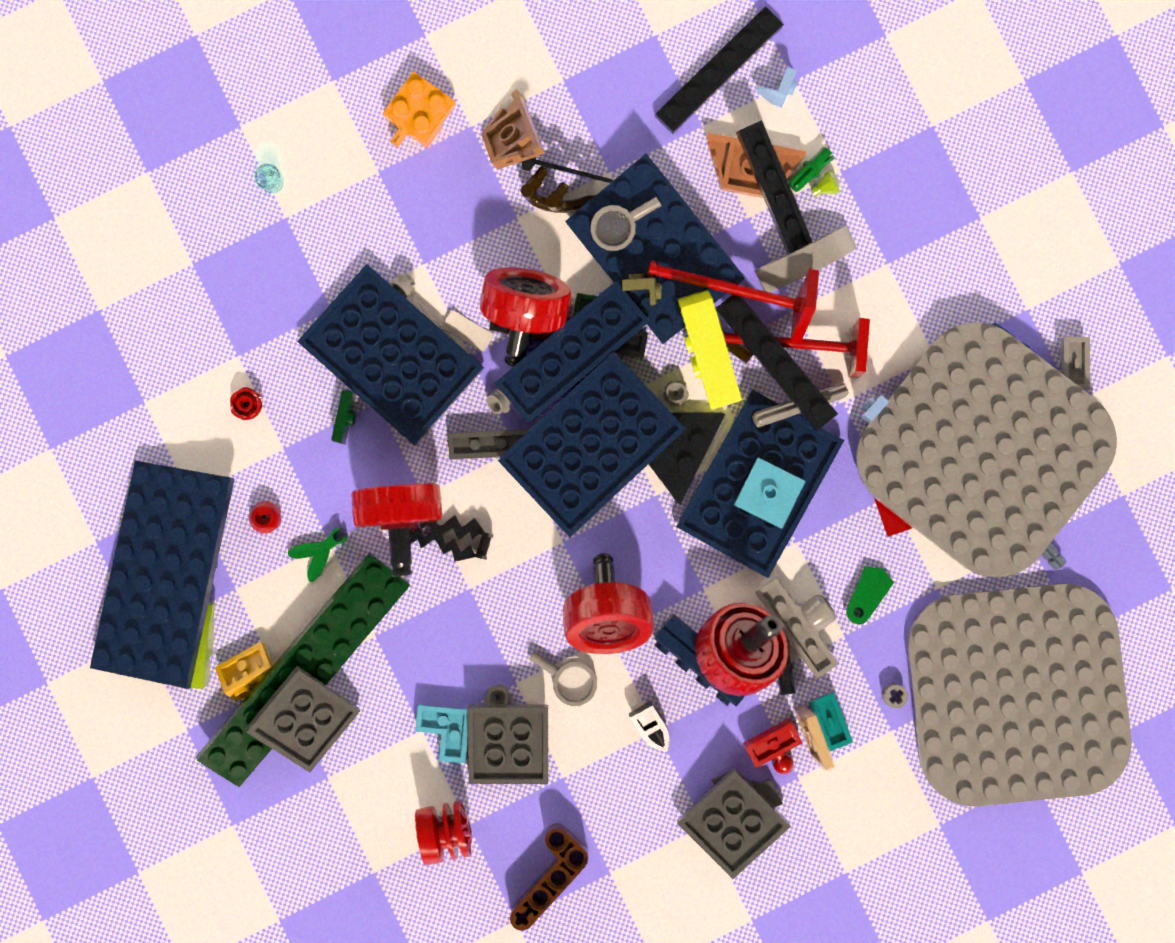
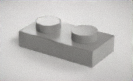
(1076, 360)

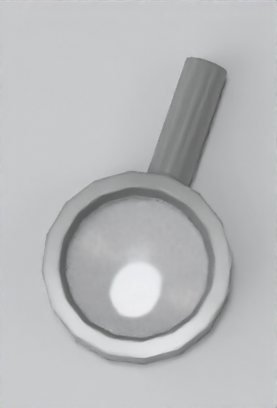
(616, 227)
(572, 682)

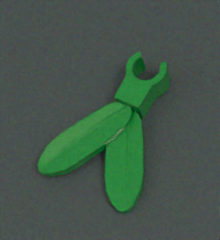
(319, 550)

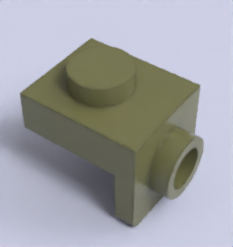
(638, 282)

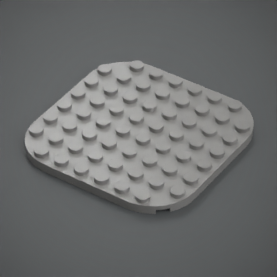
(986, 450)
(1019, 695)

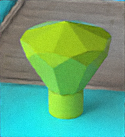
(827, 185)

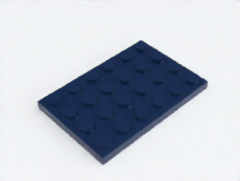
(666, 235)
(390, 354)
(591, 444)
(785, 444)

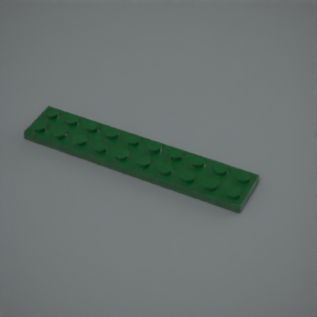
(317, 650)

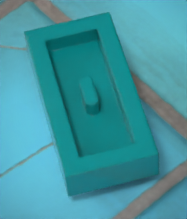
(831, 721)

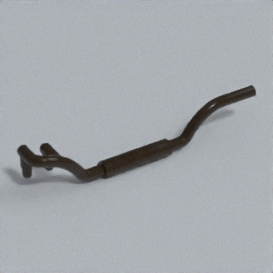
(556, 204)

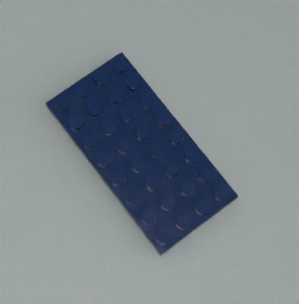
(162, 574)

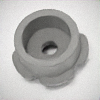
(404, 284)
(678, 386)
(498, 402)
(498, 690)

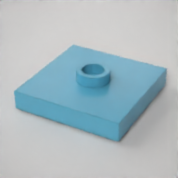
(769, 493)

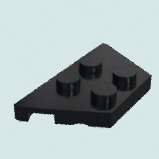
(682, 458)

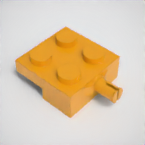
(418, 111)

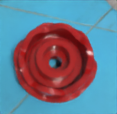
(238, 400)
(273, 518)

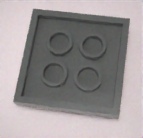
(303, 719)
(508, 743)
(733, 823)

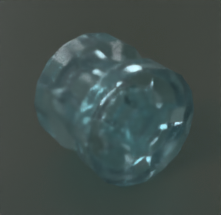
(265, 174)

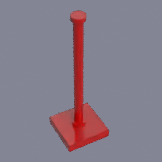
(802, 305)
(856, 348)

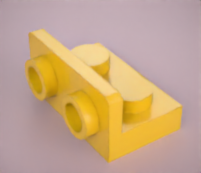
(244, 671)

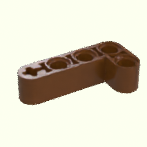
(546, 882)

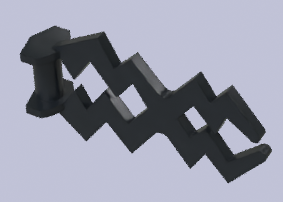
(529, 164)
(472, 527)

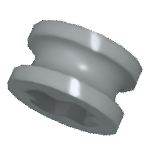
(886, 695)

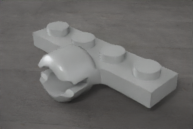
(802, 624)

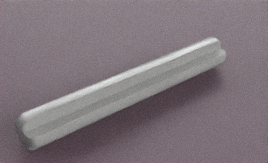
(788, 409)

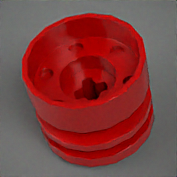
(443, 832)

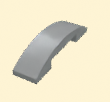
(813, 256)

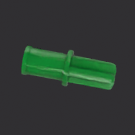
(811, 169)

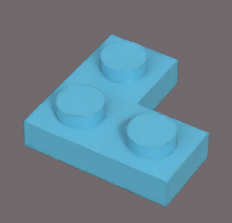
(451, 724)

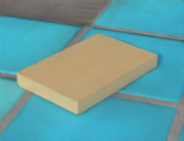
(814, 737)

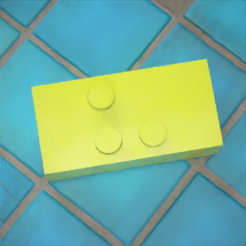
(710, 352)

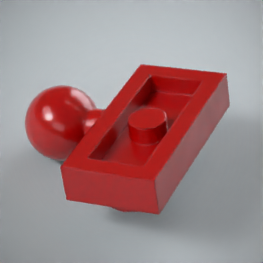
(773, 745)

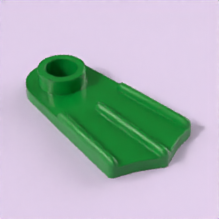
(868, 593)

